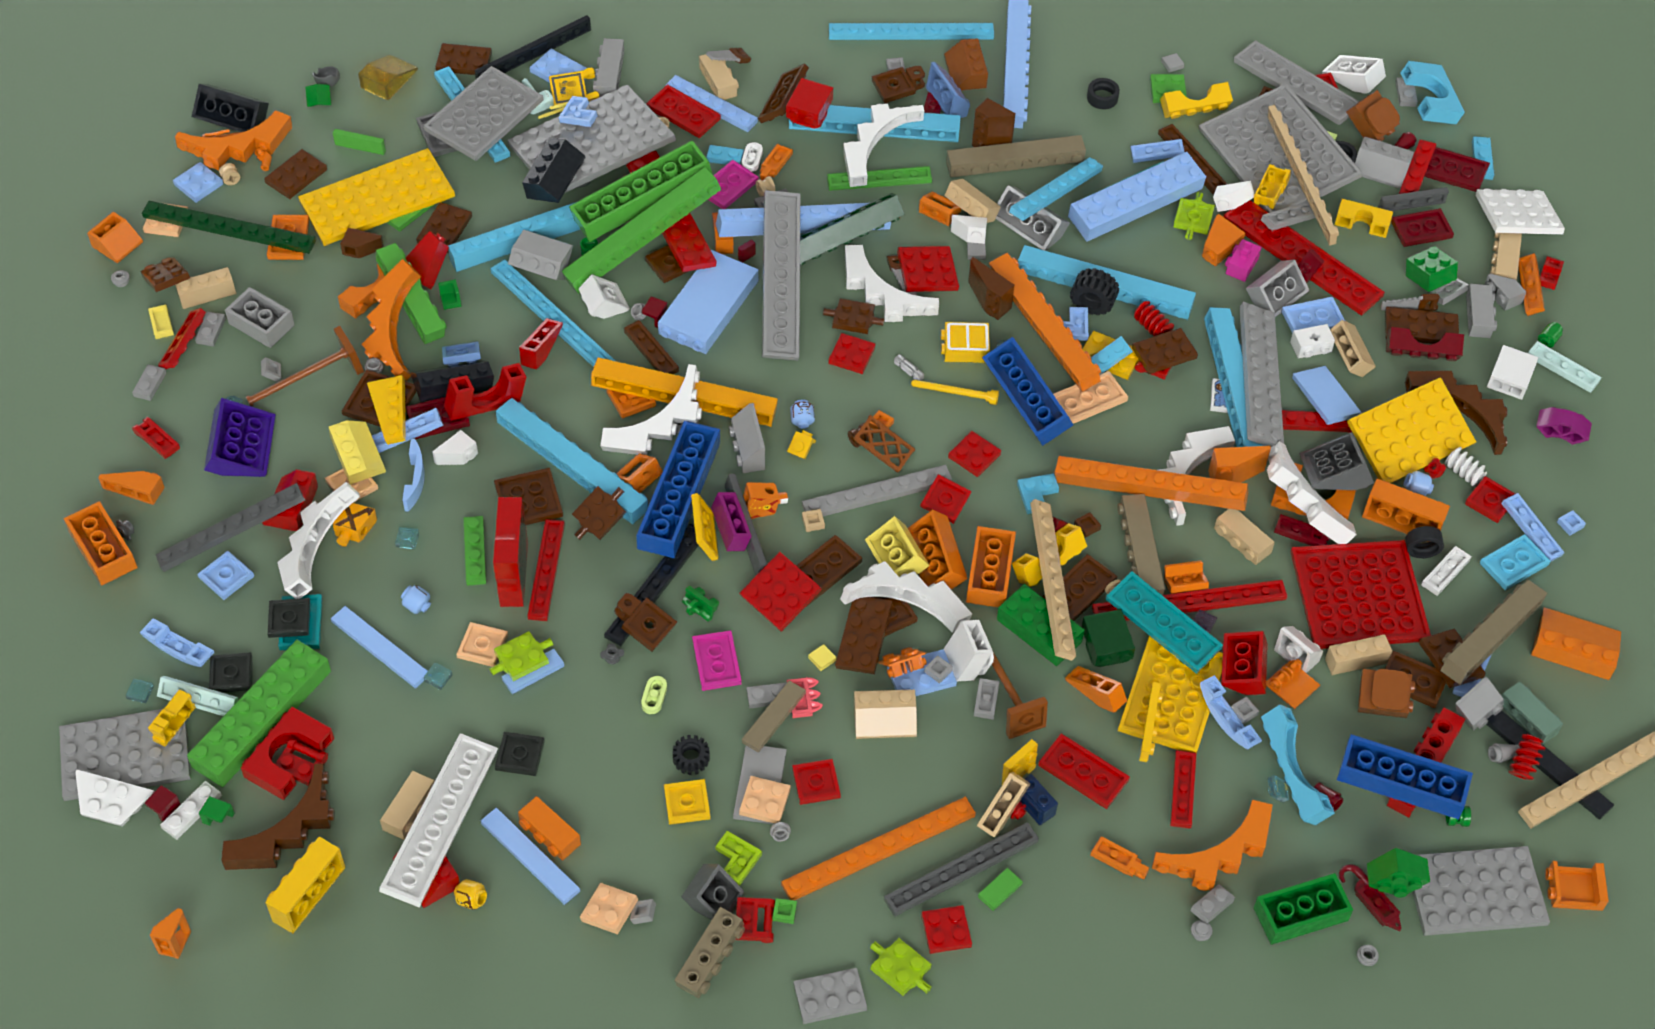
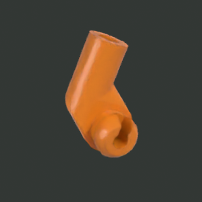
(264, 157)

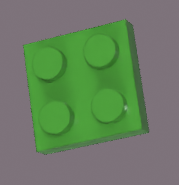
(1166, 83)

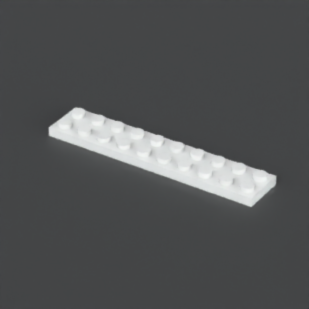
(438, 821)

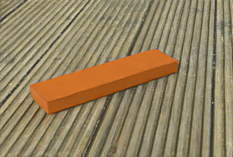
(1531, 283)

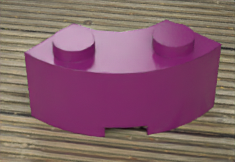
(1564, 425)

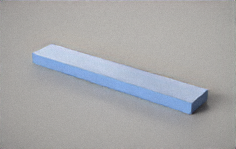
(379, 646)
(530, 856)

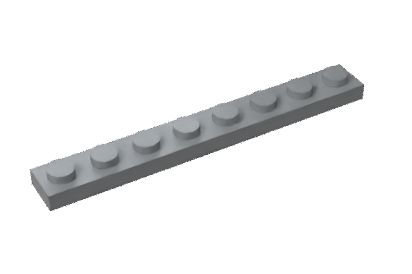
(876, 492)

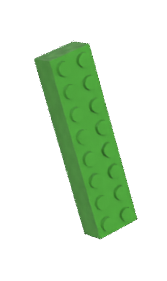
(636, 191)
(259, 709)

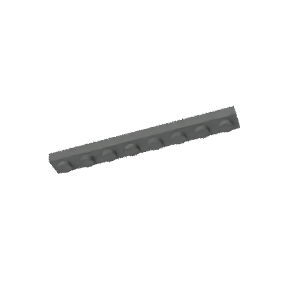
(230, 527)
(961, 869)

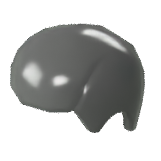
(327, 76)

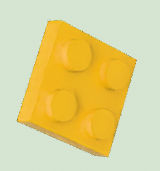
(1022, 761)
(687, 801)

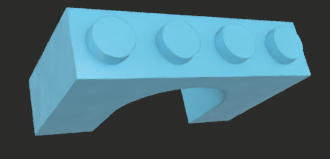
(1433, 77)

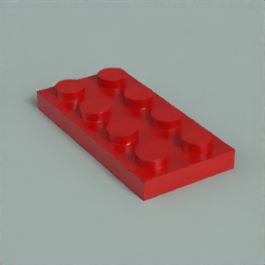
(683, 111)
(1084, 771)

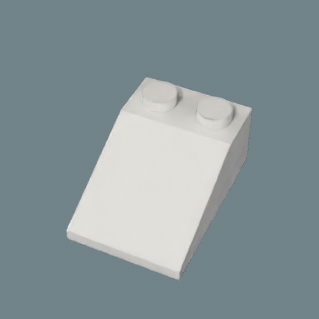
(1357, 73)

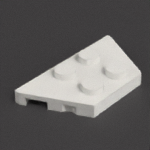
(109, 798)

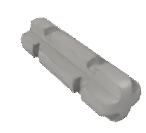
(908, 367)

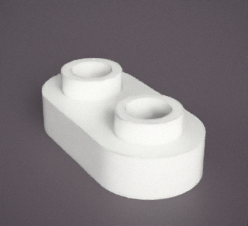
(752, 156)

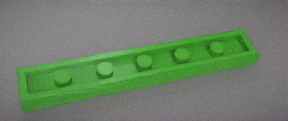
(883, 178)

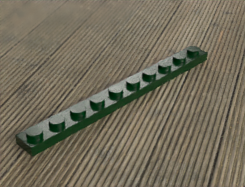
(229, 227)

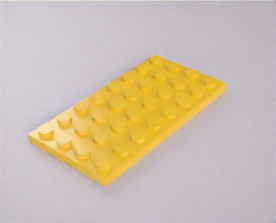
(376, 196)

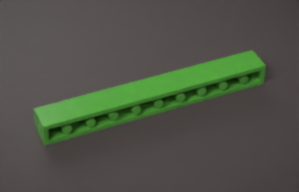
(642, 228)

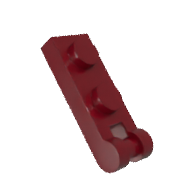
(1300, 531)

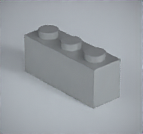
(1481, 311)

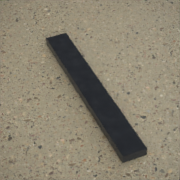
(539, 46)
(657, 581)
(1549, 763)

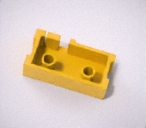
(1272, 186)
(171, 718)

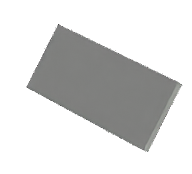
(767, 765)

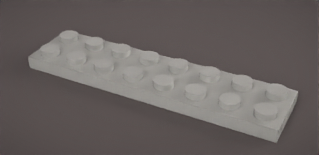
(1308, 87)

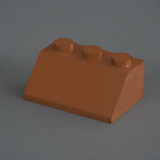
(967, 65)

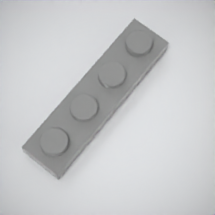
(1288, 216)

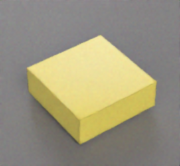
(822, 657)

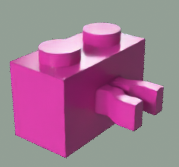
(1243, 260)

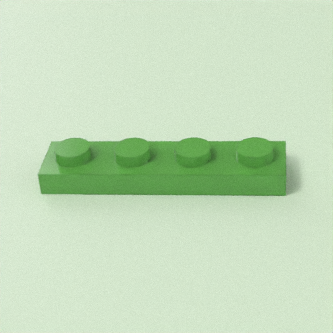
(474, 550)

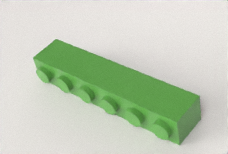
(417, 302)

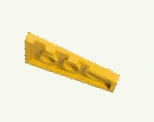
(389, 403)

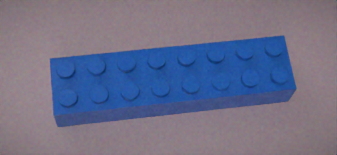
(672, 501)

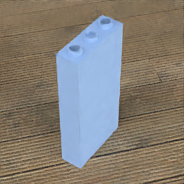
(708, 303)

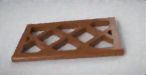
(897, 441)

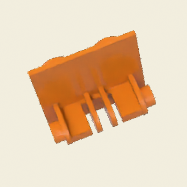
(897, 662)
(1292, 683)

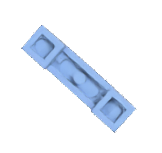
(413, 491)
(175, 645)
(1225, 716)

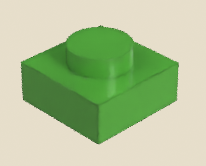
(784, 911)

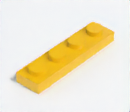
(1150, 729)

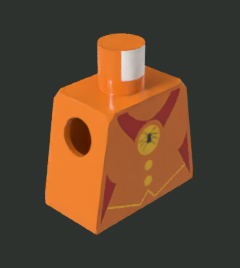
(763, 499)

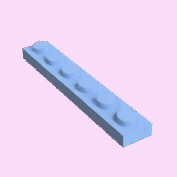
(728, 111)

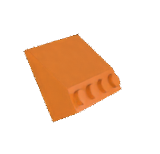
(1577, 644)

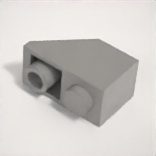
(1507, 291)

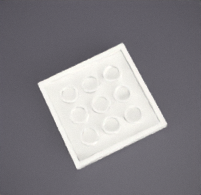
(1519, 211)

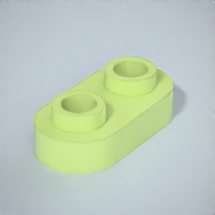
(654, 696)

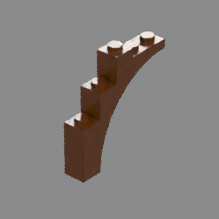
(1485, 413)
(265, 848)

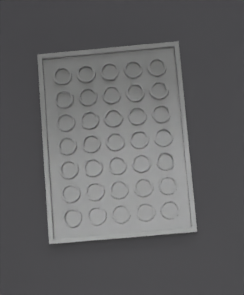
(619, 135)
(1250, 144)

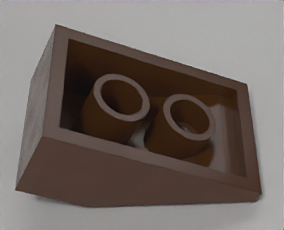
(991, 289)

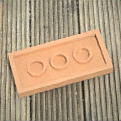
(1092, 401)

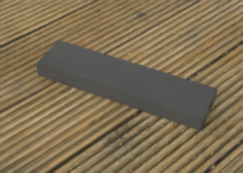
(1414, 199)

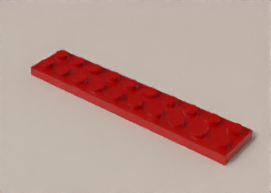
(684, 236)
(1289, 245)

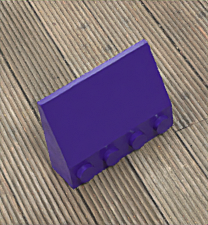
(239, 440)

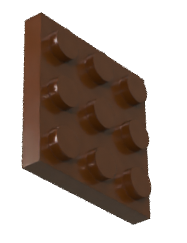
(360, 402)
(537, 494)

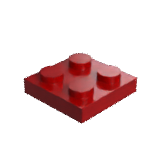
(852, 353)
(974, 454)
(946, 498)
(1488, 499)
(816, 781)
(946, 929)

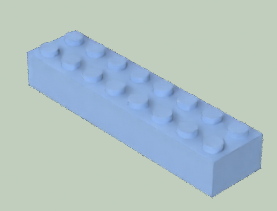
(1136, 196)

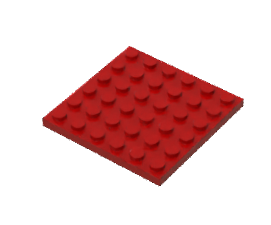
(1359, 592)

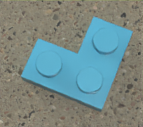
(1035, 488)

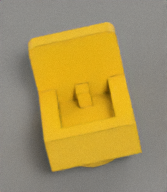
(801, 444)

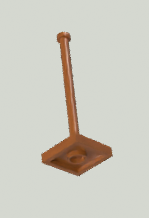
(346, 351)
(1024, 716)

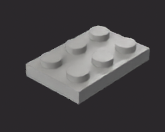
(830, 995)

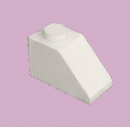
(1233, 195)
(969, 228)
(456, 450)

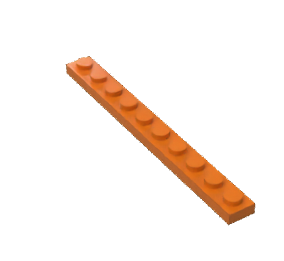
(878, 849)

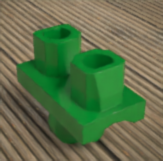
(699, 604)

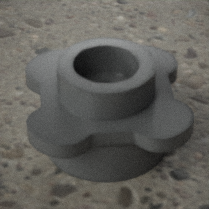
(125, 529)
(612, 659)

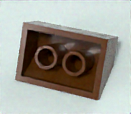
(992, 124)

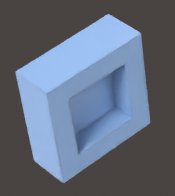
(1571, 523)

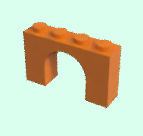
(1340, 501)

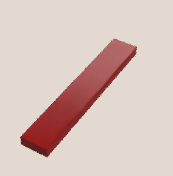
(546, 570)

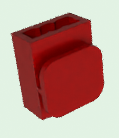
(809, 103)

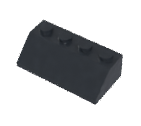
(228, 108)
(552, 171)
(434, 382)

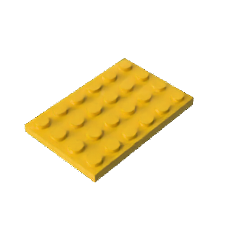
(1411, 431)
(1182, 706)

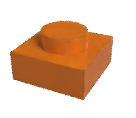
(883, 418)

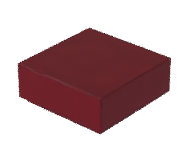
(746, 251)

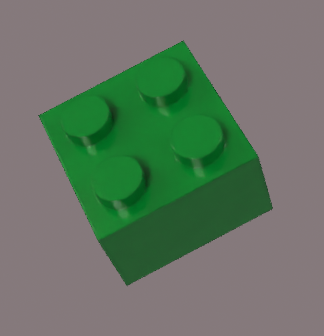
(1431, 269)
(1398, 872)

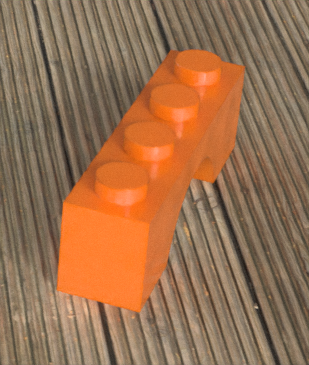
(358, 299)

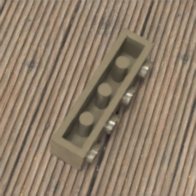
(709, 953)

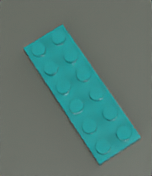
(1164, 622)

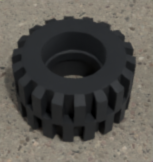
(1094, 290)

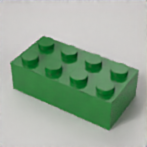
(1028, 618)
(1303, 908)

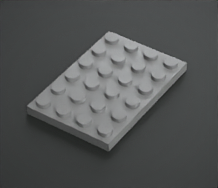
(483, 113)
(122, 751)
(1480, 892)

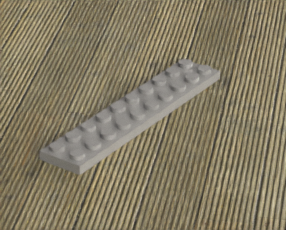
(781, 276)
(1261, 375)

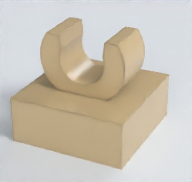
(813, 520)

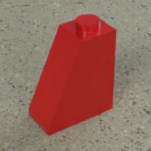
(428, 258)

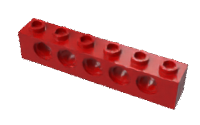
(1451, 725)

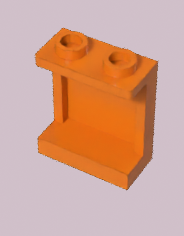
(1577, 887)

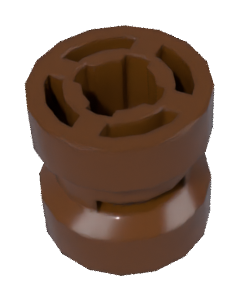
(851, 434)

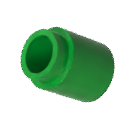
(1550, 334)

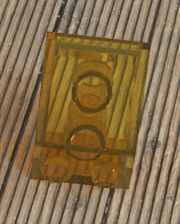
(385, 76)

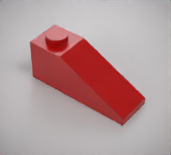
(539, 344)

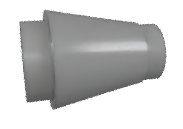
(1502, 752)

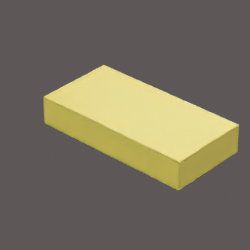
(160, 321)

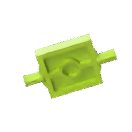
(1194, 216)
(521, 656)
(901, 967)

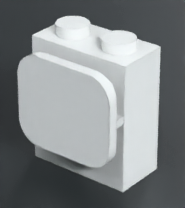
(1512, 372)
(969, 651)

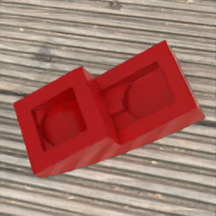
(1551, 272)

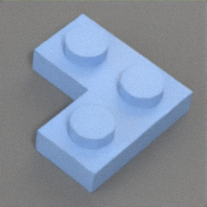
(576, 112)
(1078, 323)

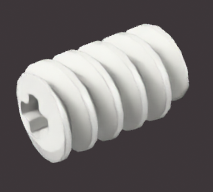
(1465, 467)

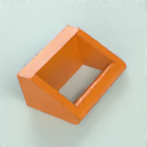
(937, 211)
(644, 475)
(164, 935)

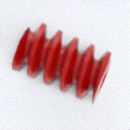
(1152, 319)
(1526, 757)

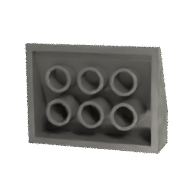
(1337, 465)

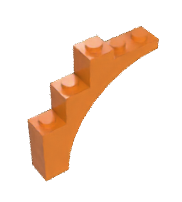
(240, 146)
(384, 318)
(1226, 856)

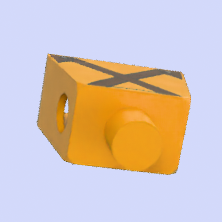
(354, 523)

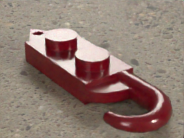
(1373, 899)

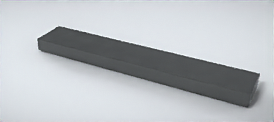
(753, 548)

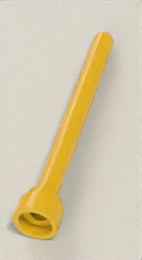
(989, 396)

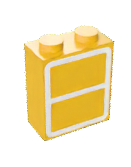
(965, 342)

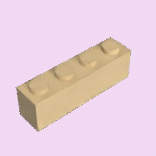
(1506, 255)

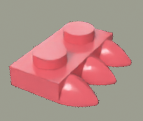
(806, 706)

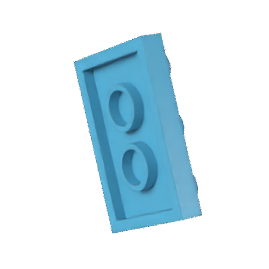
(1515, 562)

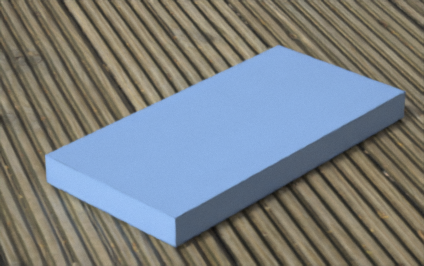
(1326, 395)

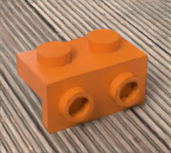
(1185, 577)

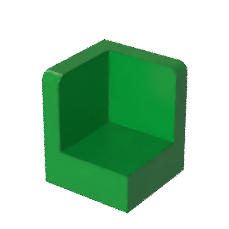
(318, 95)
(449, 294)
(215, 811)

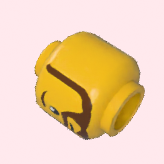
(470, 894)

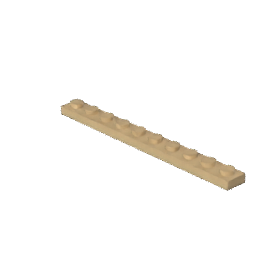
(1305, 180)
(1053, 580)
(1589, 781)

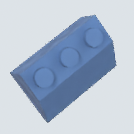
(946, 92)

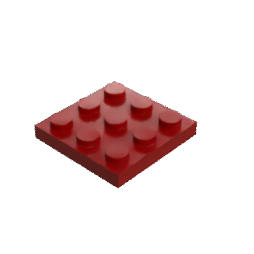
(927, 269)
(780, 591)

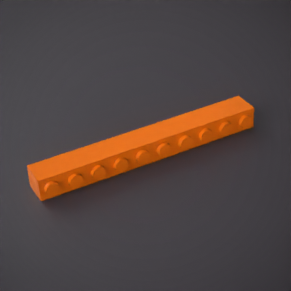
(1047, 324)
(1152, 483)

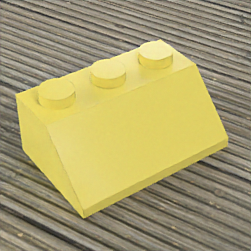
(356, 450)
(897, 548)

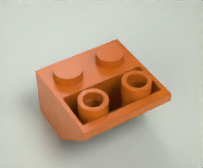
(114, 237)

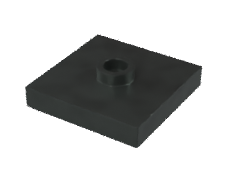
(289, 618)
(230, 672)
(519, 753)

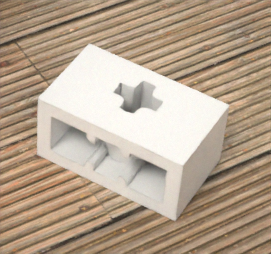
(1312, 341)

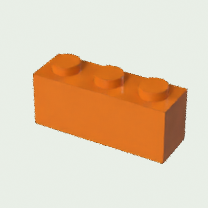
(549, 828)

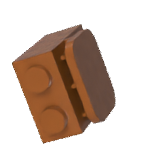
(1374, 116)
(1386, 693)

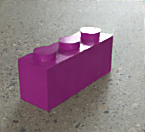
(731, 521)

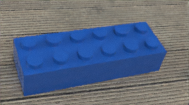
(1027, 391)
(1405, 776)

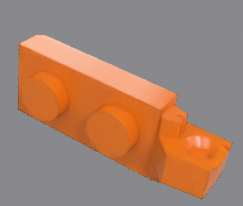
(775, 161)
(1119, 858)

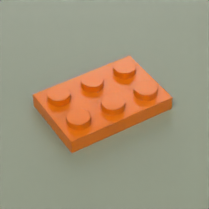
(293, 223)

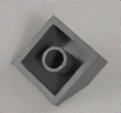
(711, 890)

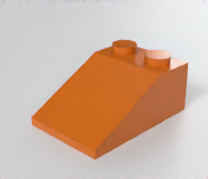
(1238, 463)

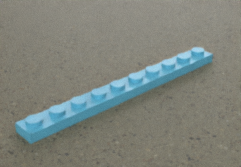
(910, 31)
(546, 309)

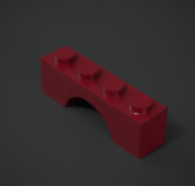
(1402, 342)

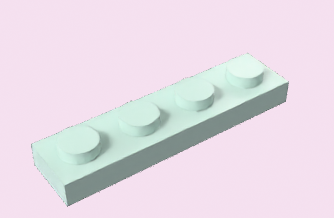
(1565, 367)
(202, 697)

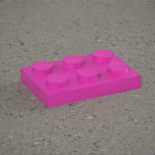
(734, 182)
(716, 660)

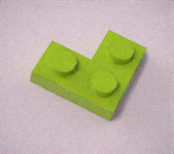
(742, 856)

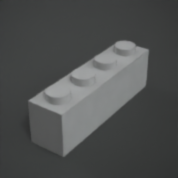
(609, 66)

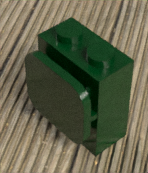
(1108, 638)

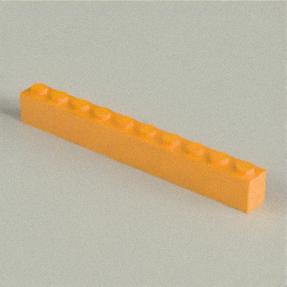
(665, 386)

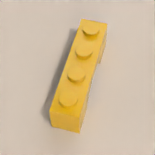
(1177, 104)
(1069, 542)

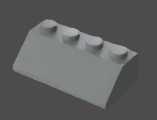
(1041, 228)

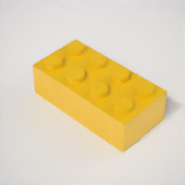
(305, 884)

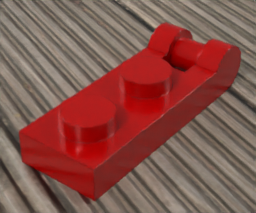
(156, 437)

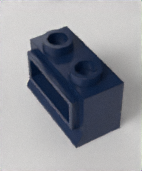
(1038, 801)

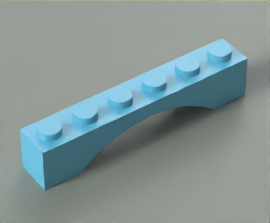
(1282, 731)

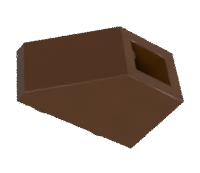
(360, 243)

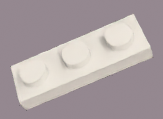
(1446, 571)
(189, 810)

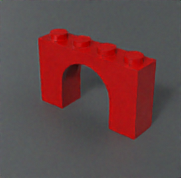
(462, 401)
(293, 724)

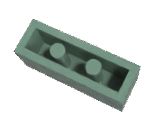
(1531, 712)

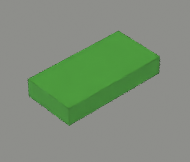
(1000, 889)

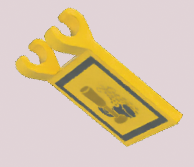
(571, 84)

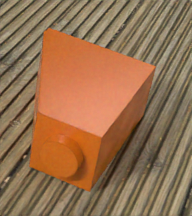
(1221, 240)

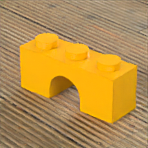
(1375, 217)

